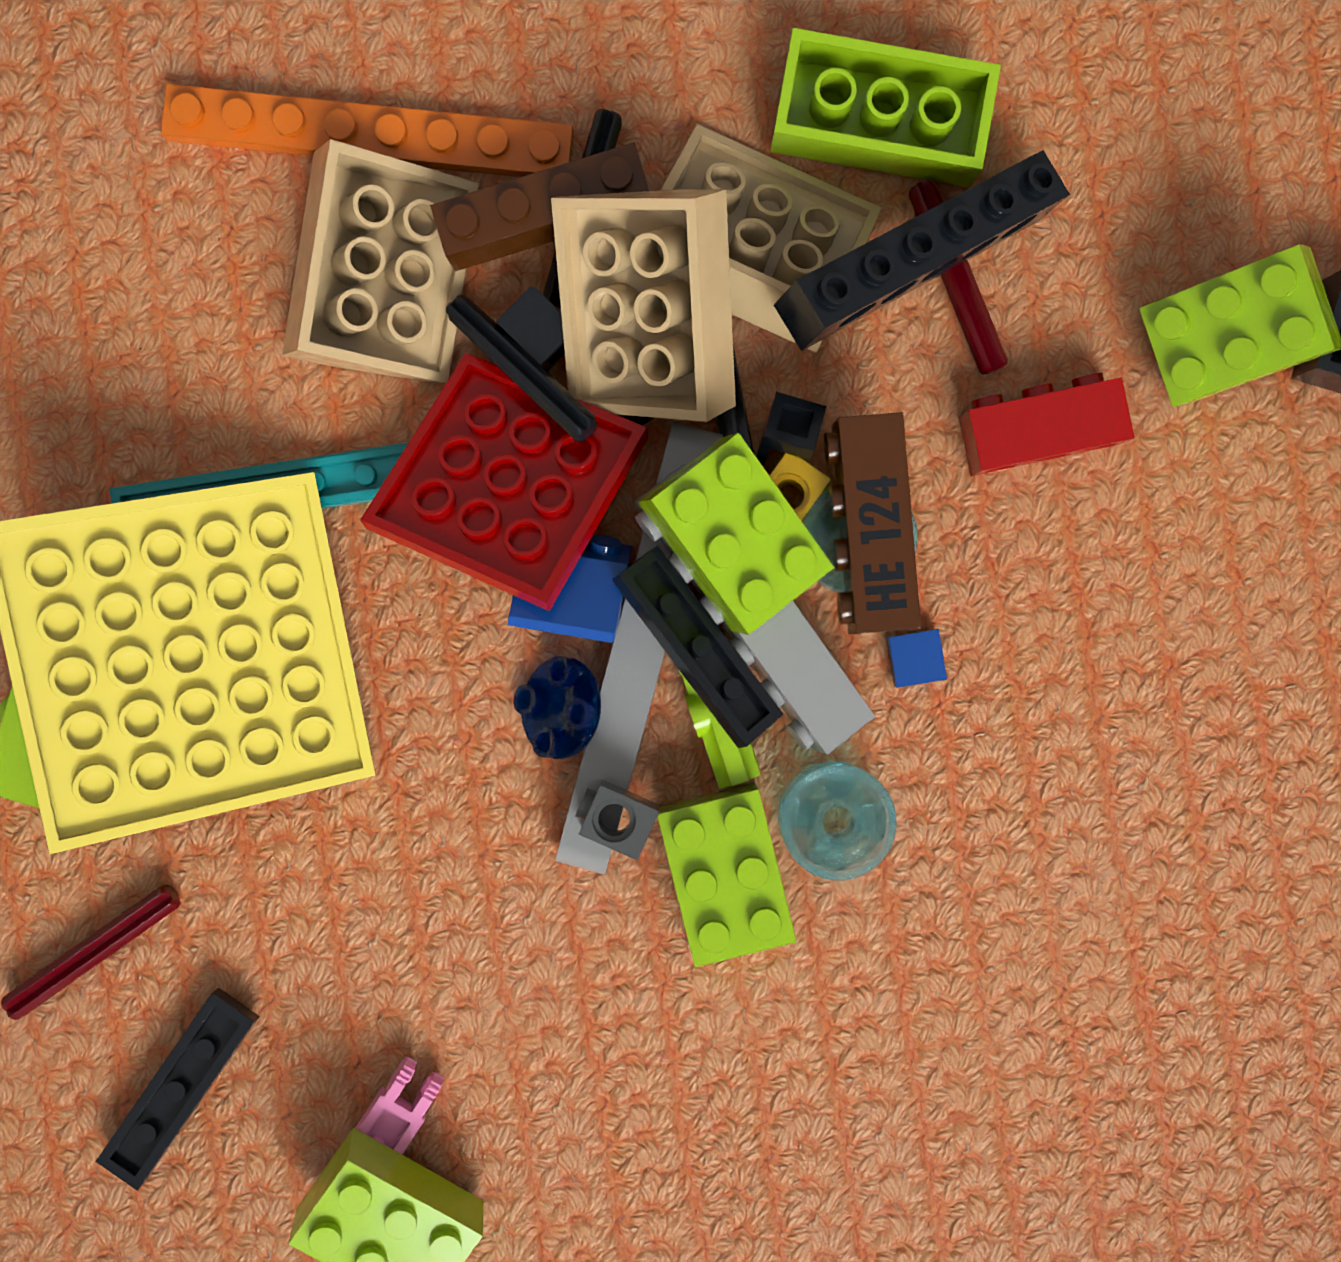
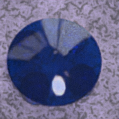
(559, 707)

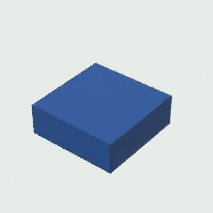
(916, 658)

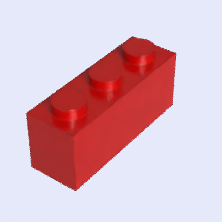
(1045, 424)

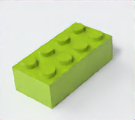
(885, 108)

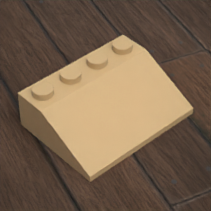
(776, 219)
(374, 267)
(647, 301)

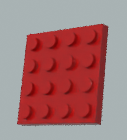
(503, 484)

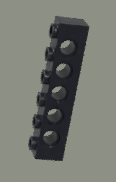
(919, 250)

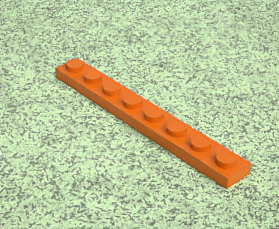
(406, 134)

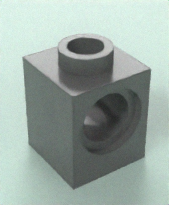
(627, 840)

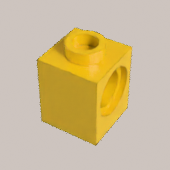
(800, 474)

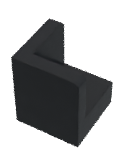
(535, 327)
(791, 427)

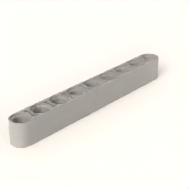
(625, 691)

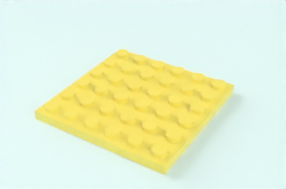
(178, 657)

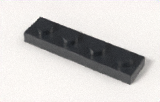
(697, 647)
(177, 1089)

